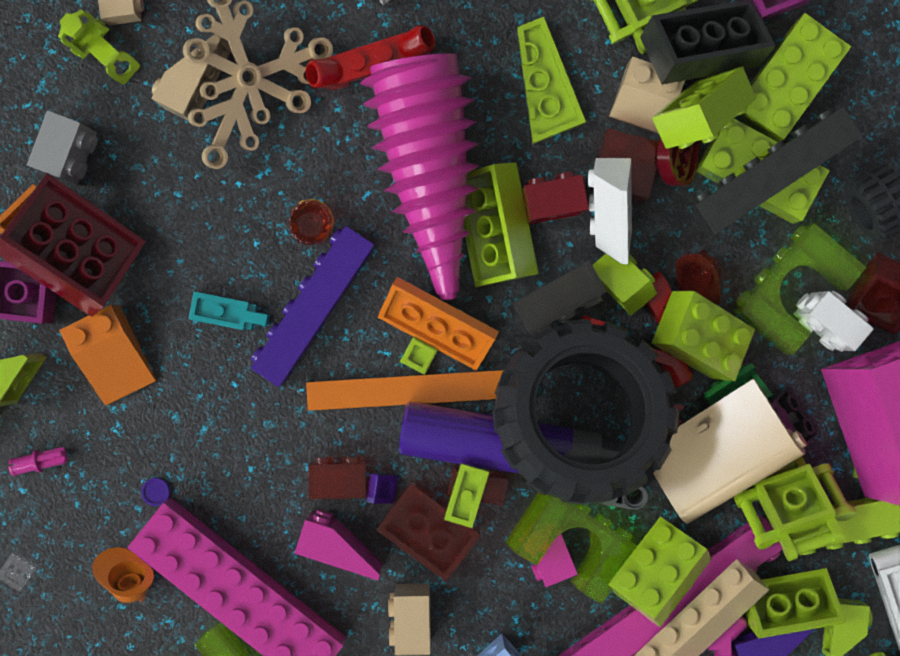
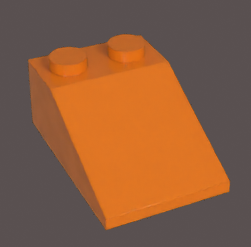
(108, 354)

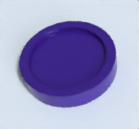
(155, 491)

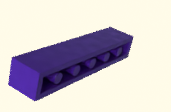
(312, 307)

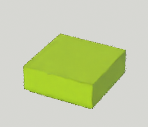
(418, 355)

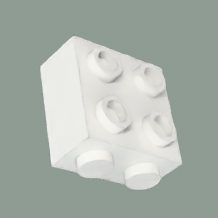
(832, 320)

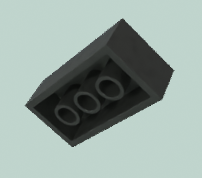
(706, 41)

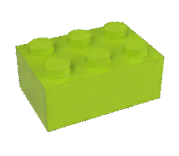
(704, 109)
(703, 335)
(660, 571)

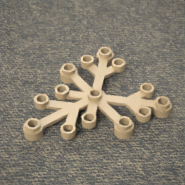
(233, 108)

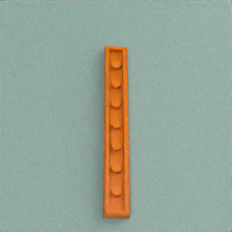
(402, 390)

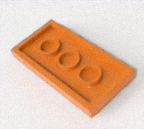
(437, 323)

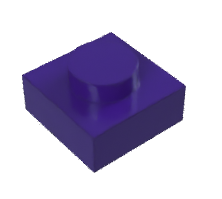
(381, 488)

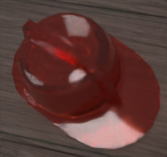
(699, 274)

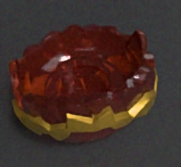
(311, 222)

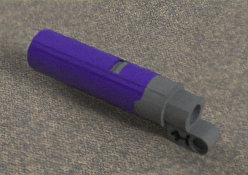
(470, 438)

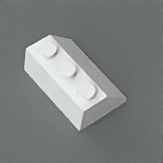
(612, 206)

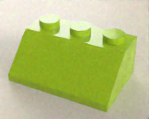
(795, 605)

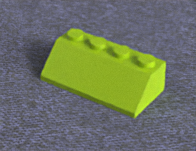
(499, 229)

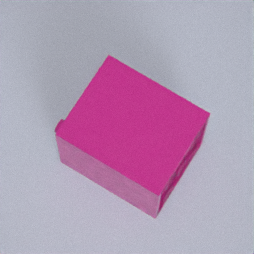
(868, 410)

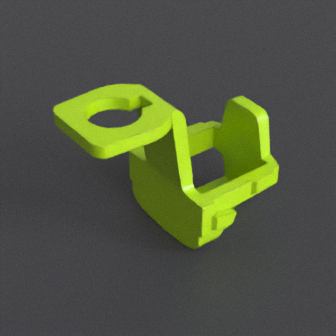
(90, 39)

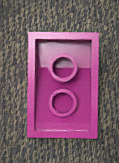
(333, 544)

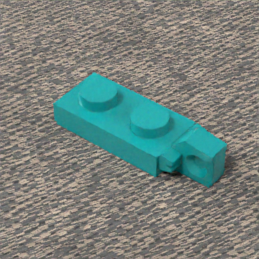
(226, 312)

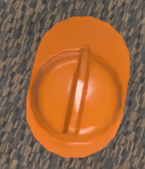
(123, 574)

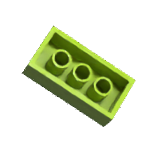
(793, 77)
(741, 144)

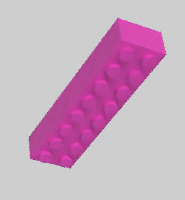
(232, 586)

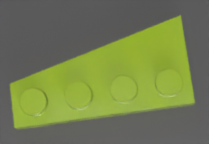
(547, 87)

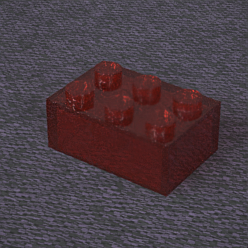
(420, 530)

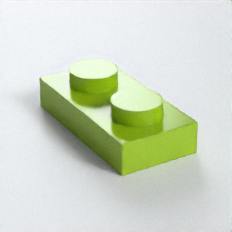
(466, 495)

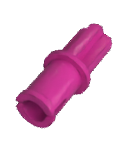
(37, 461)

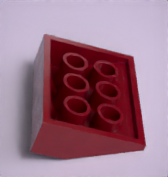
(69, 245)

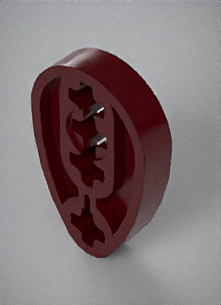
(678, 165)

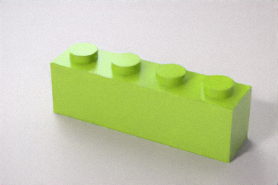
(871, 520)

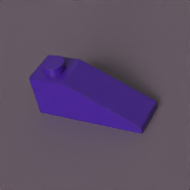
(779, 645)

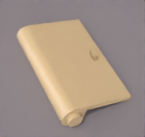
(735, 452)

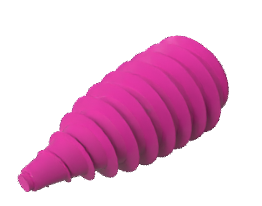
(427, 153)

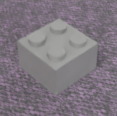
(62, 147)

